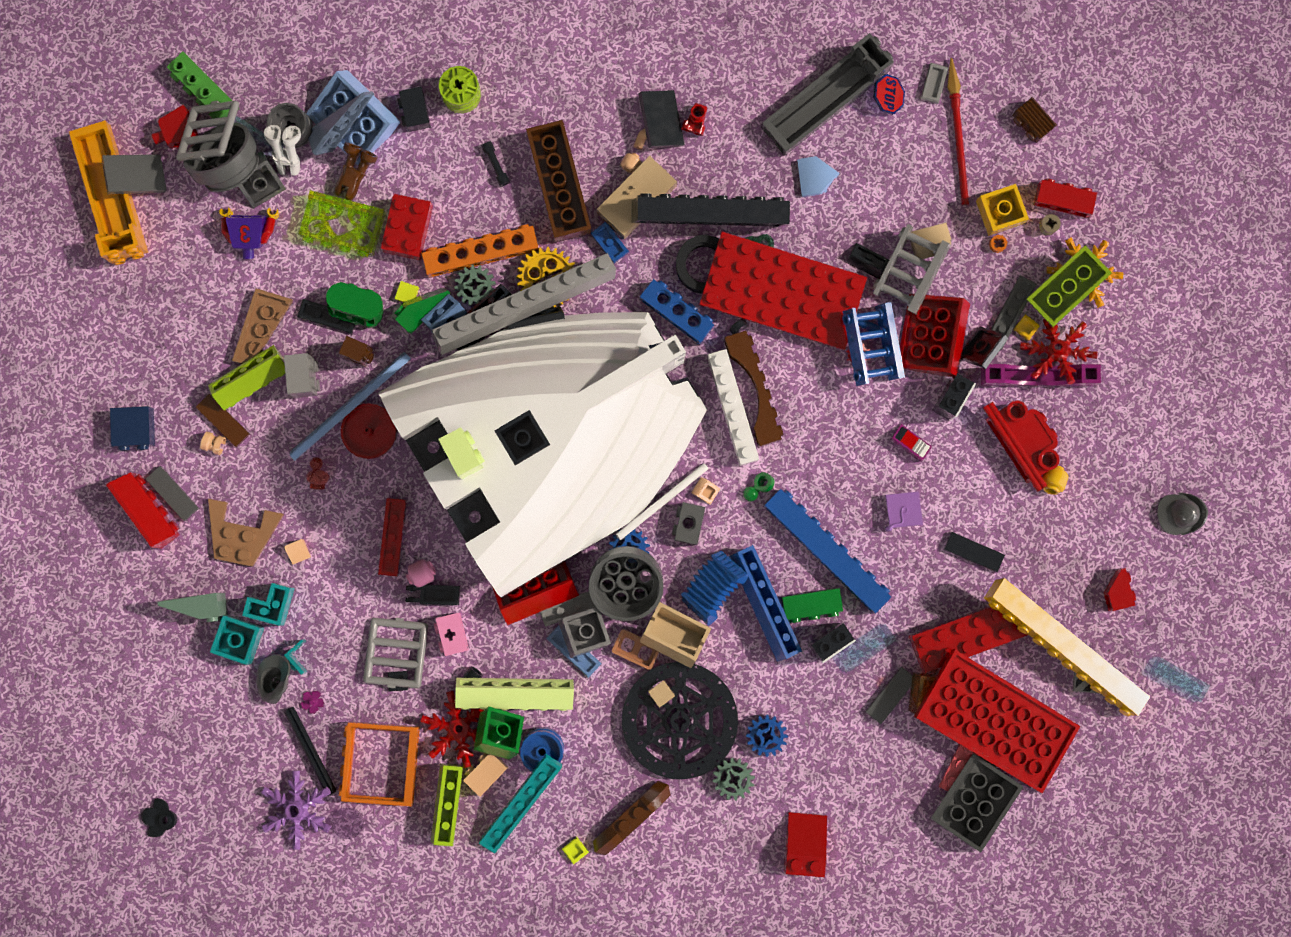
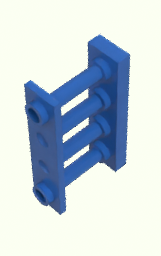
(889, 340)

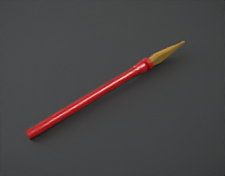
(954, 88)

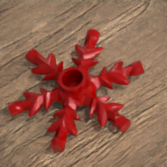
(1059, 351)
(452, 735)

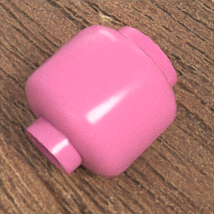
(421, 573)

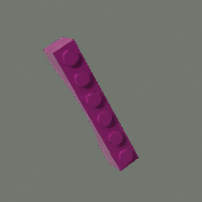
(1020, 376)

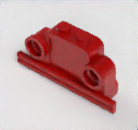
(1025, 440)

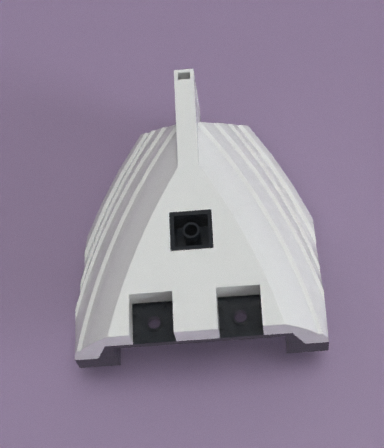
(569, 430)

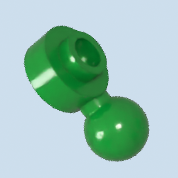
(751, 493)

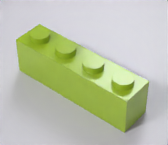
(248, 378)
(446, 804)

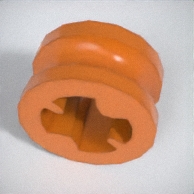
(997, 238)

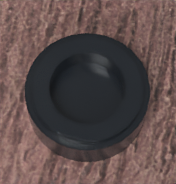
(738, 326)

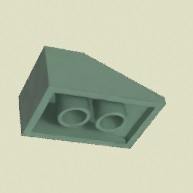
(206, 606)

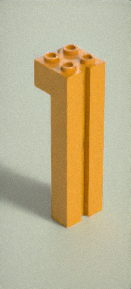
(114, 214)

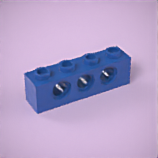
(659, 288)

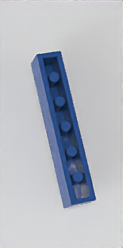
(766, 605)

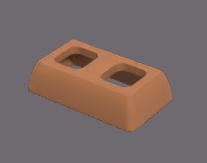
(633, 655)

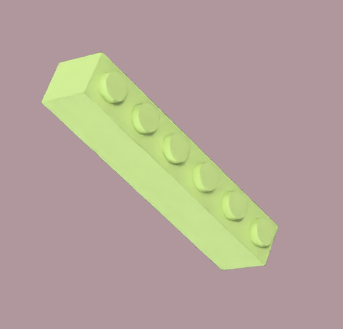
(514, 693)

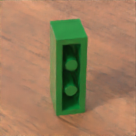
(812, 605)

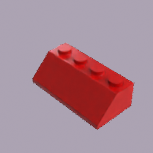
(144, 510)
(538, 594)

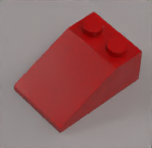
(806, 845)

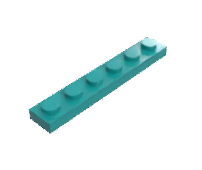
(520, 803)

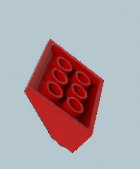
(935, 335)

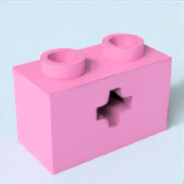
(459, 641)

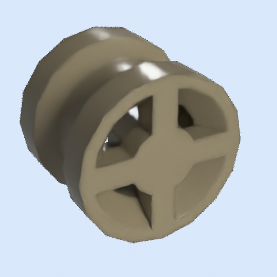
(1047, 228)

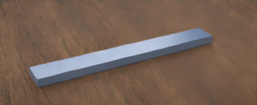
(349, 406)

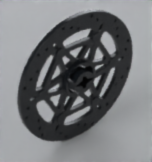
(679, 756)

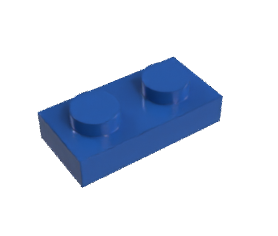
(609, 242)

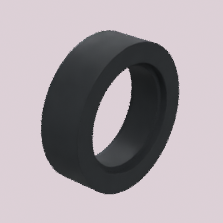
(690, 245)

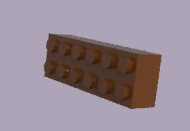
(559, 181)

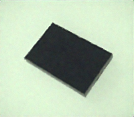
(661, 119)

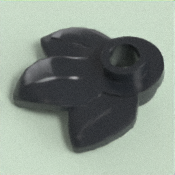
(155, 818)

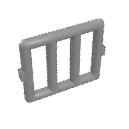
(193, 124)
(417, 665)

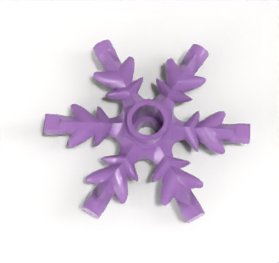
(291, 814)

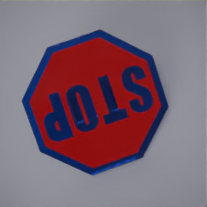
(889, 94)

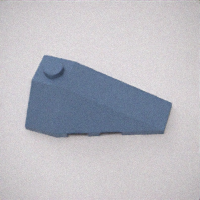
(331, 131)

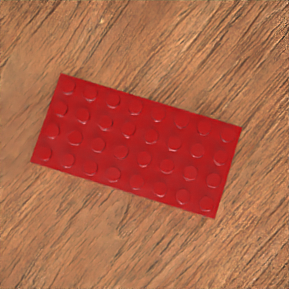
(781, 290)
(997, 721)

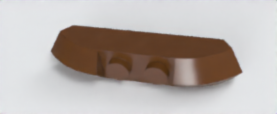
(631, 818)

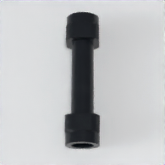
(489, 150)

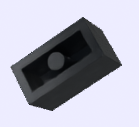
(414, 109)

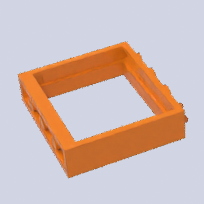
(346, 769)

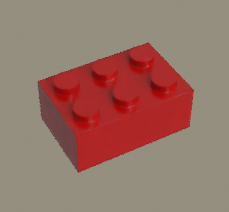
(407, 227)

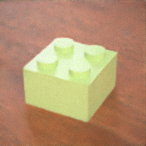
(461, 452)

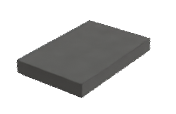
(133, 174)

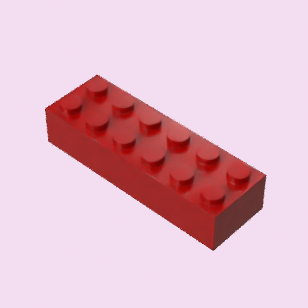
(966, 634)

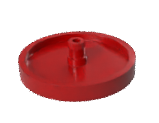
(368, 431)

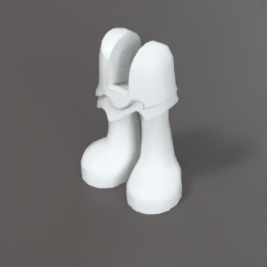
(284, 156)

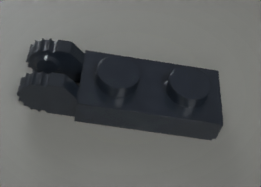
(436, 595)

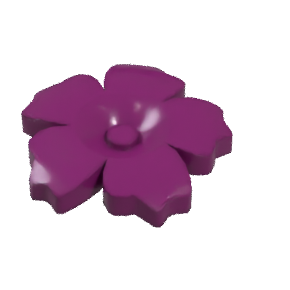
(312, 701)

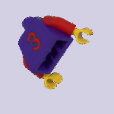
(247, 230)

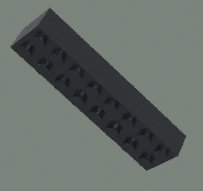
(713, 211)

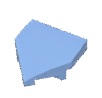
(815, 176)

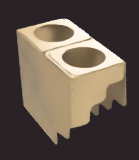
(933, 234)

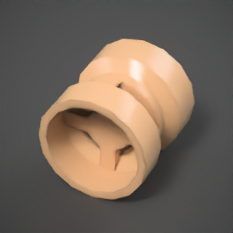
(212, 443)

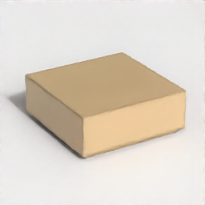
(661, 693)

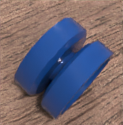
(541, 738)

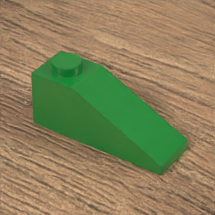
(412, 311)

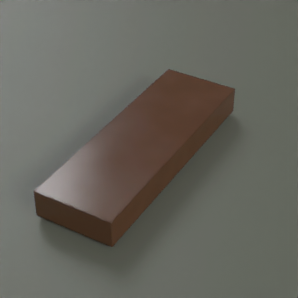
(223, 420)

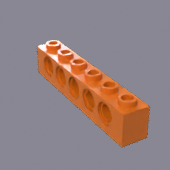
(491, 255)

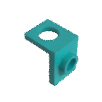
(294, 663)

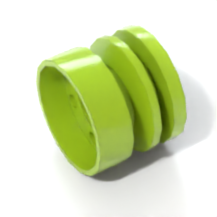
(464, 99)

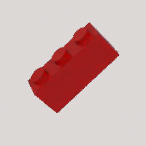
(1065, 198)

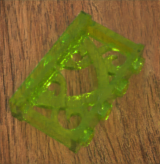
(326, 202)

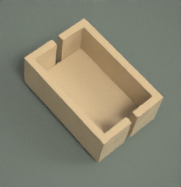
(675, 635)

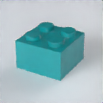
(237, 639)

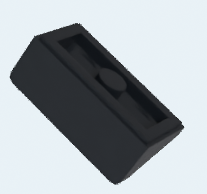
(867, 261)

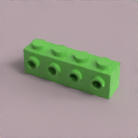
(197, 83)

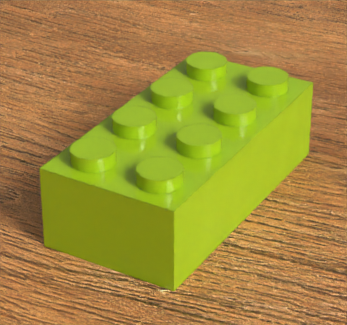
(1069, 286)

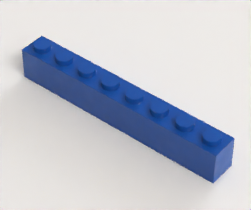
(827, 551)

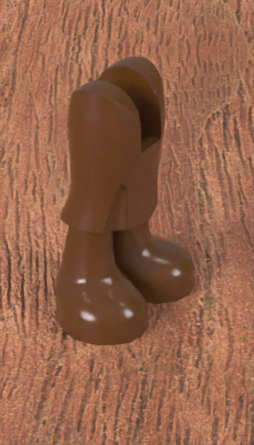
(350, 175)

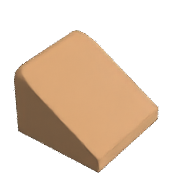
(705, 490)
(297, 551)

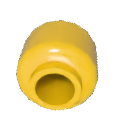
(1055, 480)

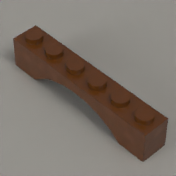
(740, 350)

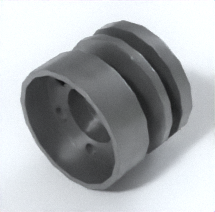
(287, 114)

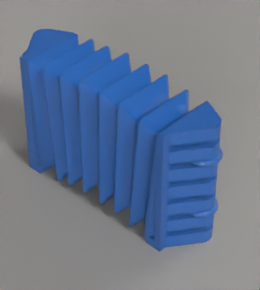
(712, 586)

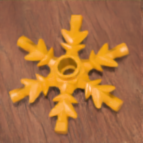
(1099, 253)

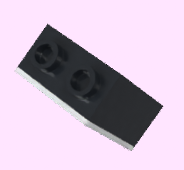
(954, 397)
(831, 642)

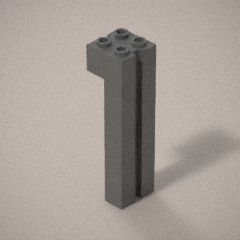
(828, 94)

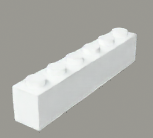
(732, 407)

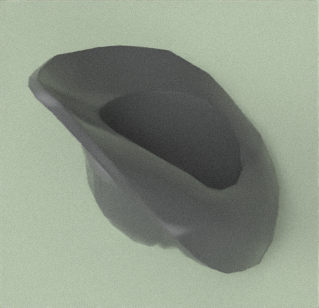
(1181, 513)
(273, 667)

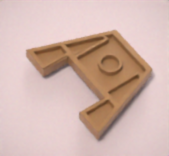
(239, 542)

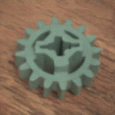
(482, 284)
(725, 782)

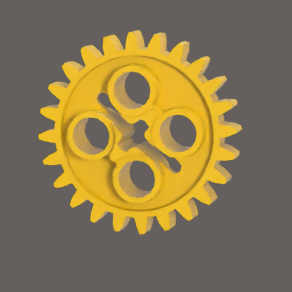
(538, 263)

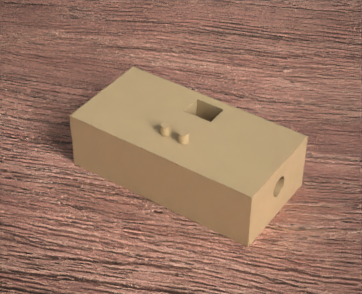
(647, 178)

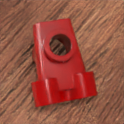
(693, 123)

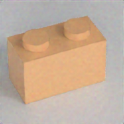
(485, 774)

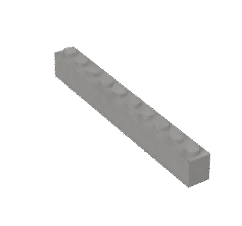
(524, 304)

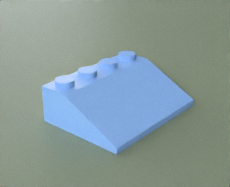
(372, 125)

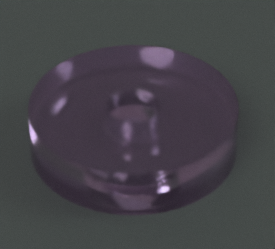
(341, 829)

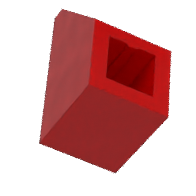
(1119, 592)

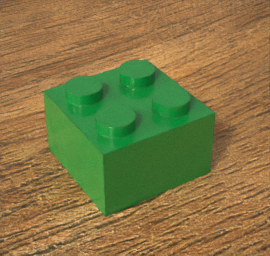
(499, 733)

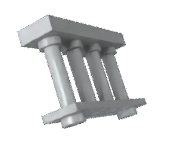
(922, 285)

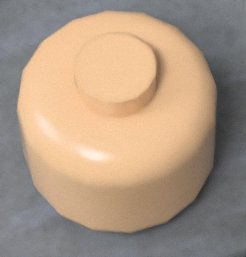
(630, 162)

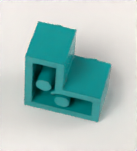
(274, 609)

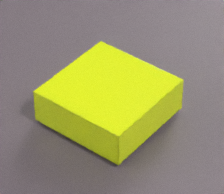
(406, 292)
(575, 850)

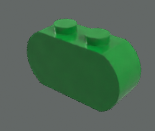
(354, 304)

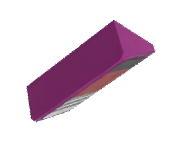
(911, 443)

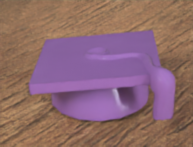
(903, 510)

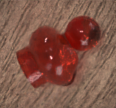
(317, 477)

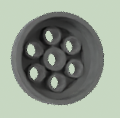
(232, 168)
(633, 604)

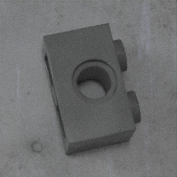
(696, 514)

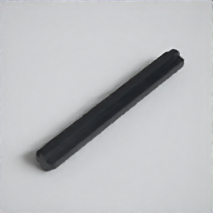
(309, 749)

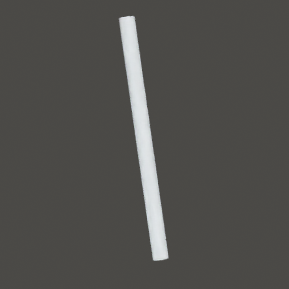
(662, 501)

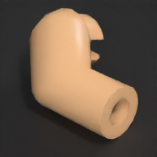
(640, 140)

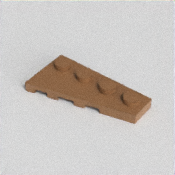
(260, 323)

